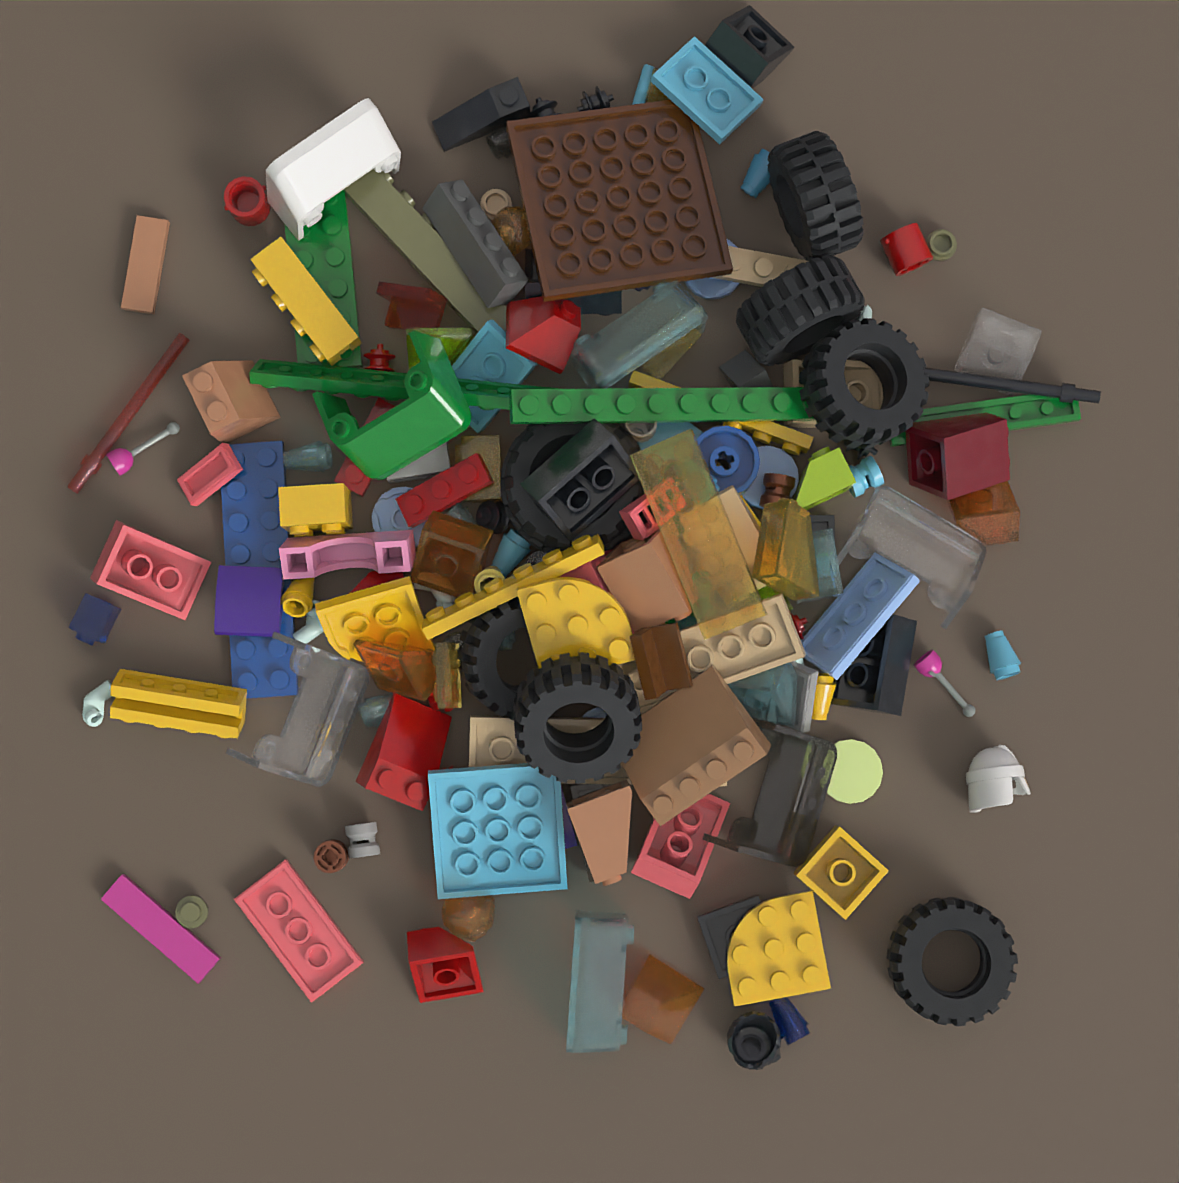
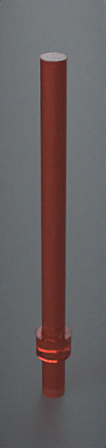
(92, 463)

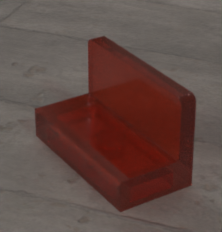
(412, 306)

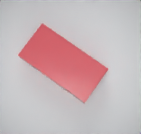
(209, 474)

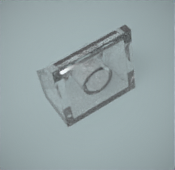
(998, 347)

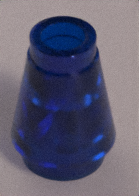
(789, 1020)

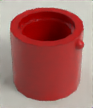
(247, 201)
(906, 249)

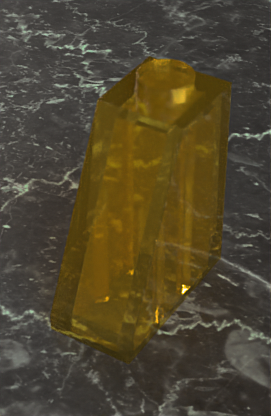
(786, 551)

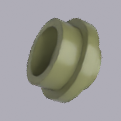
(941, 244)
(191, 911)

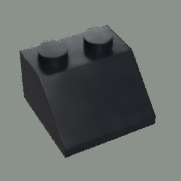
(749, 45)

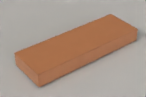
(145, 264)

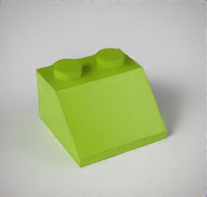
(823, 478)

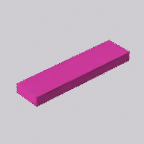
(160, 928)

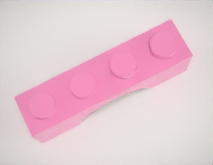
(372, 550)

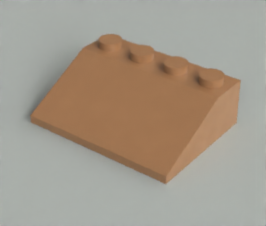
(692, 746)

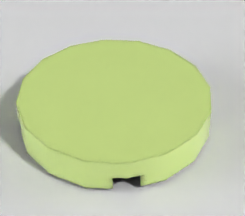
(856, 772)

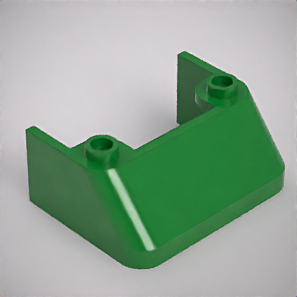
(409, 430)

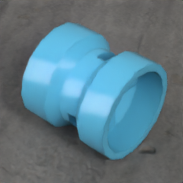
(866, 475)

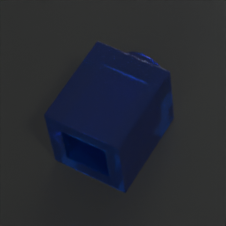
(94, 619)

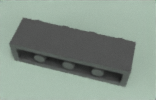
(475, 243)

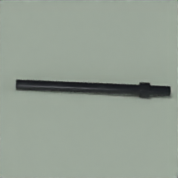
(1065, 393)

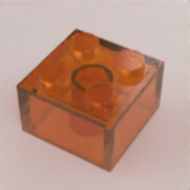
(450, 554)

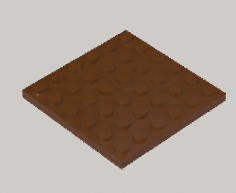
(617, 199)

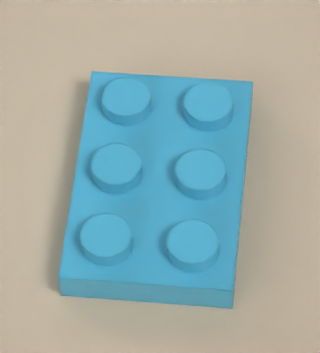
(706, 90)
(490, 361)

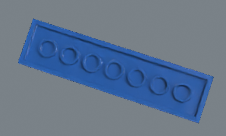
(254, 540)

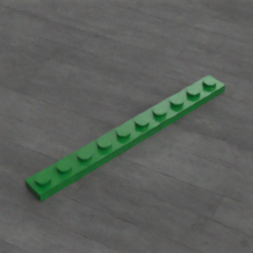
(368, 383)
(656, 405)

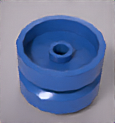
(737, 450)

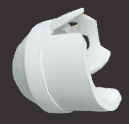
(992, 777)

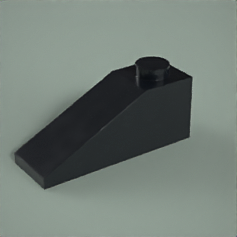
(482, 114)

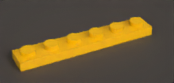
(762, 431)
(500, 591)

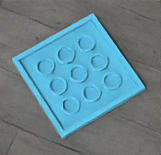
(496, 831)

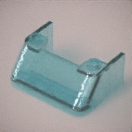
(637, 335)
(598, 982)

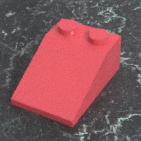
(150, 570)
(676, 852)

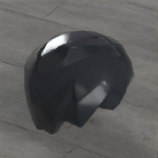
(754, 1040)

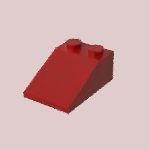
(404, 750)

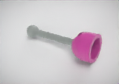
(123, 459)
(930, 666)

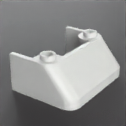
(328, 163)

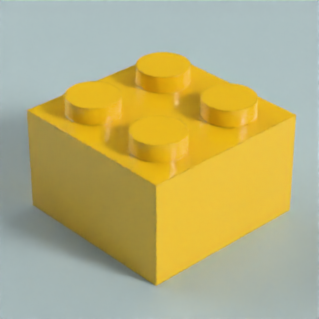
(315, 509)
(840, 872)

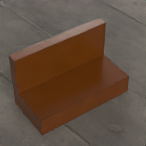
(660, 659)

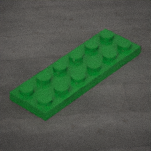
(329, 260)

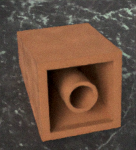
(228, 400)
(645, 582)
(603, 830)

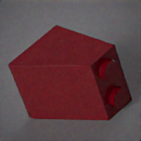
(958, 454)

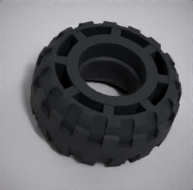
(527, 454)

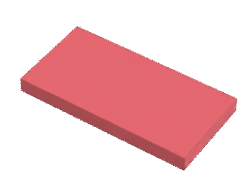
(299, 930)

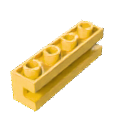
(305, 300)
(178, 703)

